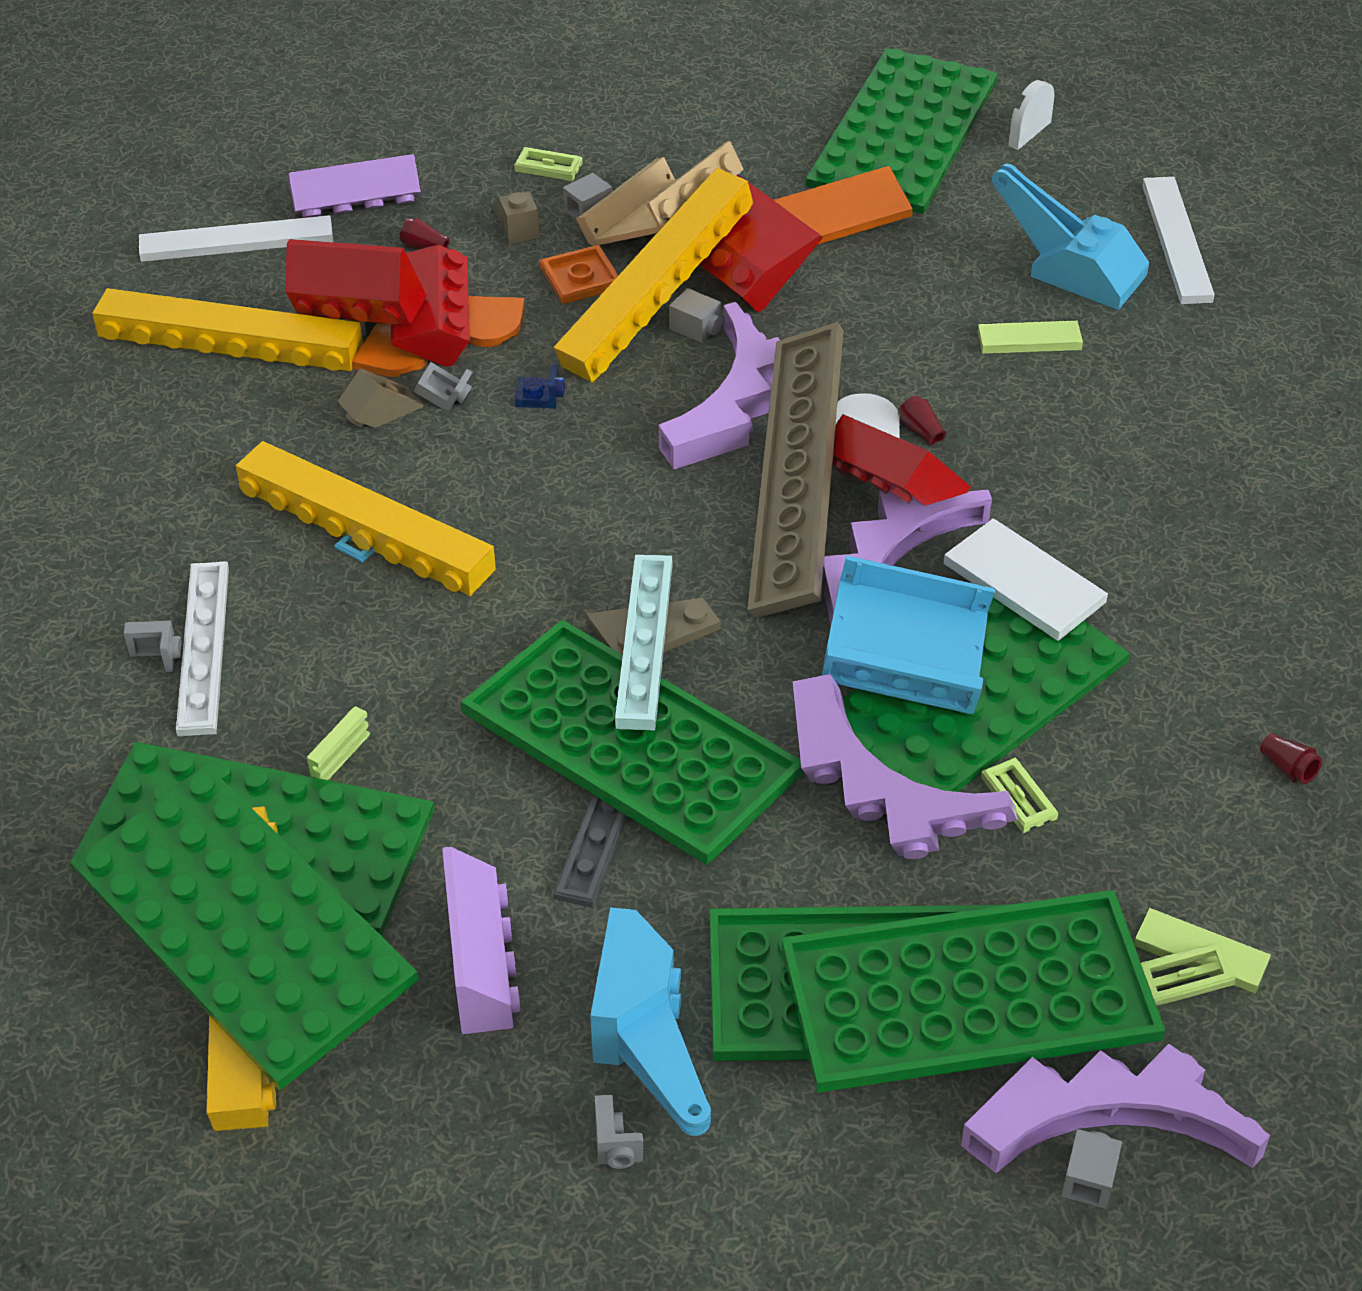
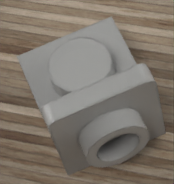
(613, 1145)

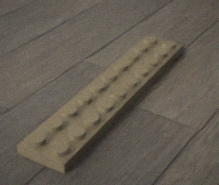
(796, 472)

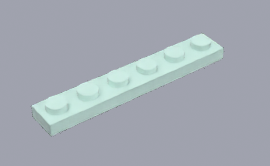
(644, 643)

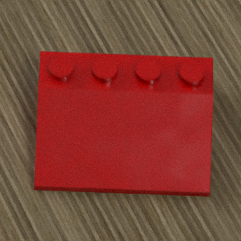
(761, 251)

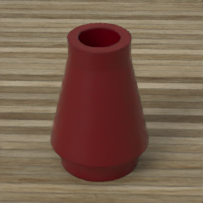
(420, 235)
(921, 419)
(1292, 758)

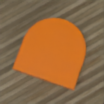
(494, 319)
(383, 359)

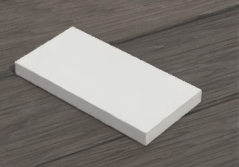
(1026, 579)

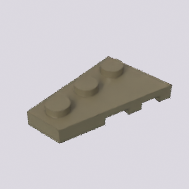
(685, 623)

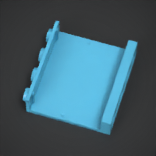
(908, 634)

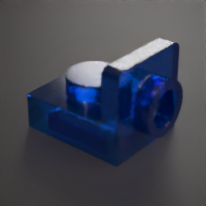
(540, 392)

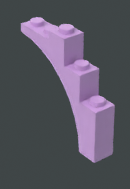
(725, 417)
(901, 529)
(872, 789)
(1104, 1093)

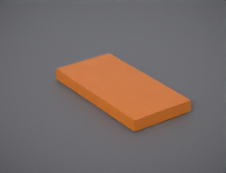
(850, 204)

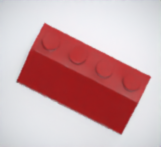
(352, 282)
(442, 322)
(893, 464)

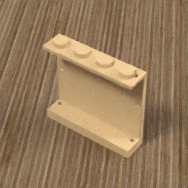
(650, 198)

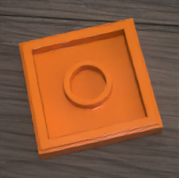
(579, 273)

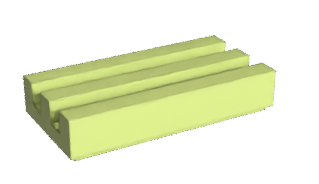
(547, 167)
(338, 744)
(1034, 819)
(1193, 988)

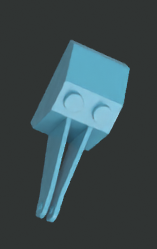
(1078, 255)
(637, 1014)

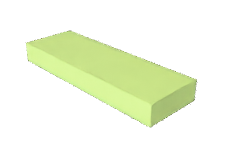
(1030, 337)
(1168, 935)

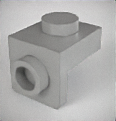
(442, 387)
(153, 639)

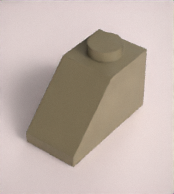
(517, 216)
(376, 400)

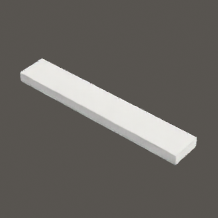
(233, 238)
(1178, 240)
(202, 649)

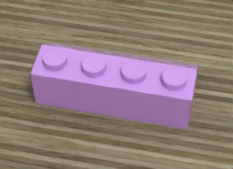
(354, 185)
(478, 944)

